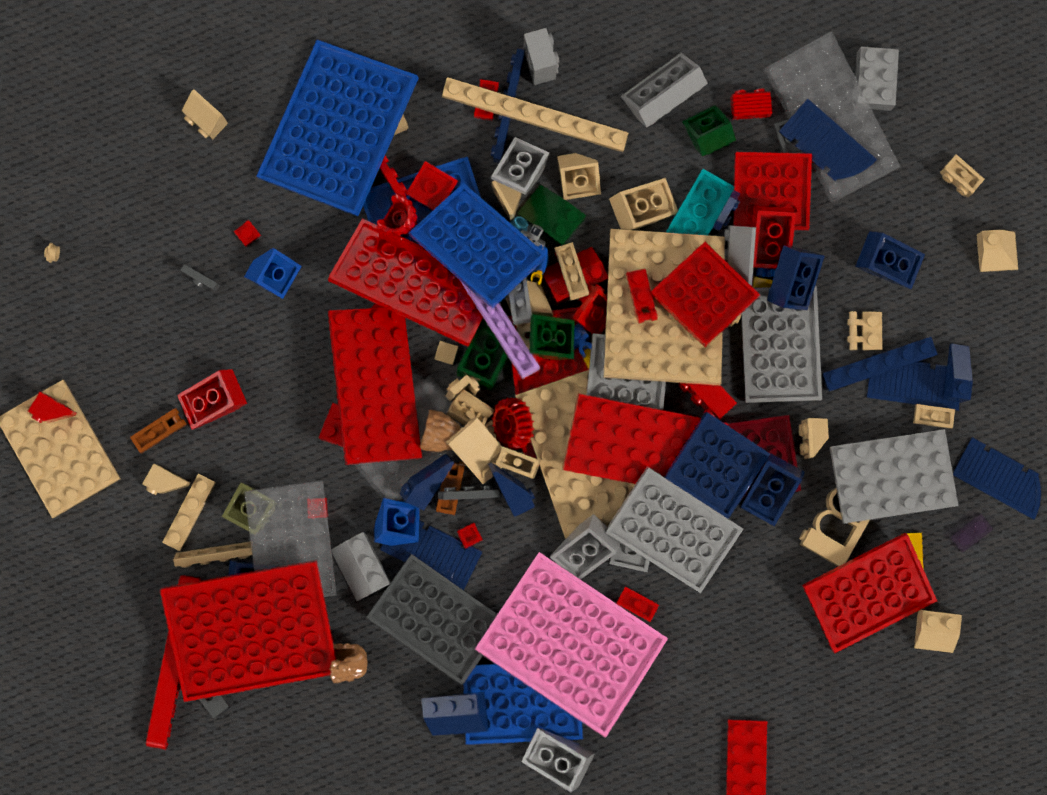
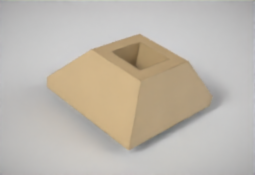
(814, 436)

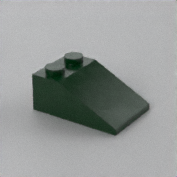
(552, 214)
(551, 337)
(483, 358)

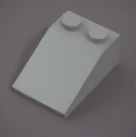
(521, 166)
(585, 548)
(558, 758)

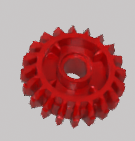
(513, 423)

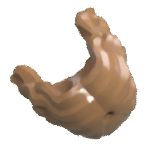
(438, 431)
(350, 663)

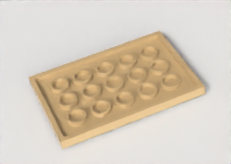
(61, 455)

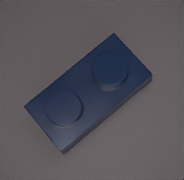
(724, 216)

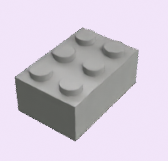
(540, 56)
(878, 76)

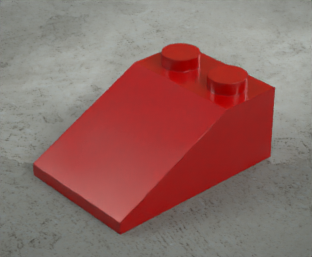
(212, 398)

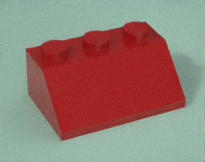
(592, 270)

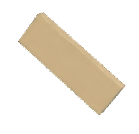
(571, 271)

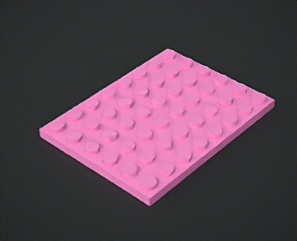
(571, 644)

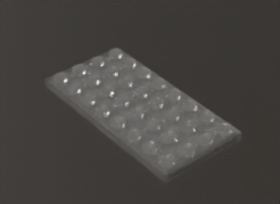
(827, 80)

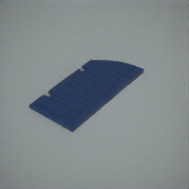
(826, 142)
(912, 385)
(1000, 478)
(440, 553)

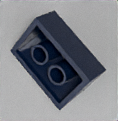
(795, 278)
(455, 713)

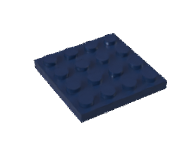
(717, 465)

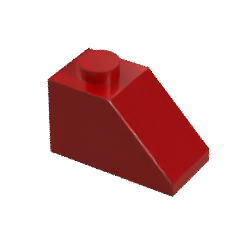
(49, 409)

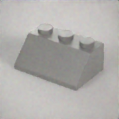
(740, 250)
(360, 566)

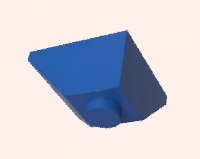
(273, 272)
(396, 523)

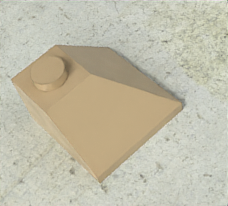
(578, 176)
(507, 197)
(997, 250)

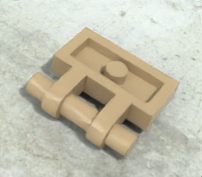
(871, 330)

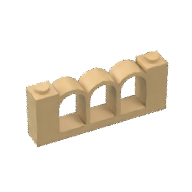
(826, 547)

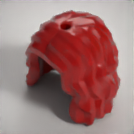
(392, 224)

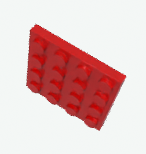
(772, 182)
(705, 294)

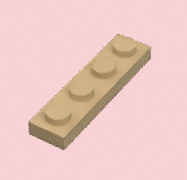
(189, 512)
(207, 555)

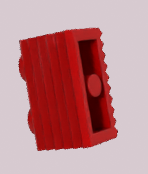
(751, 105)

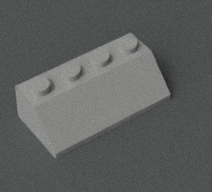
(664, 89)

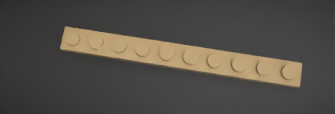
(534, 114)

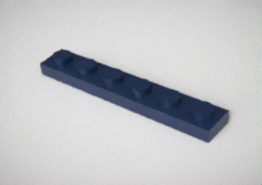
(513, 80)
(879, 364)

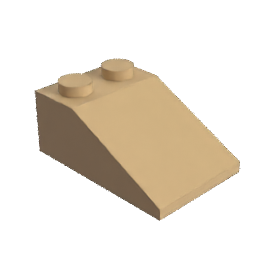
(643, 205)
(476, 448)

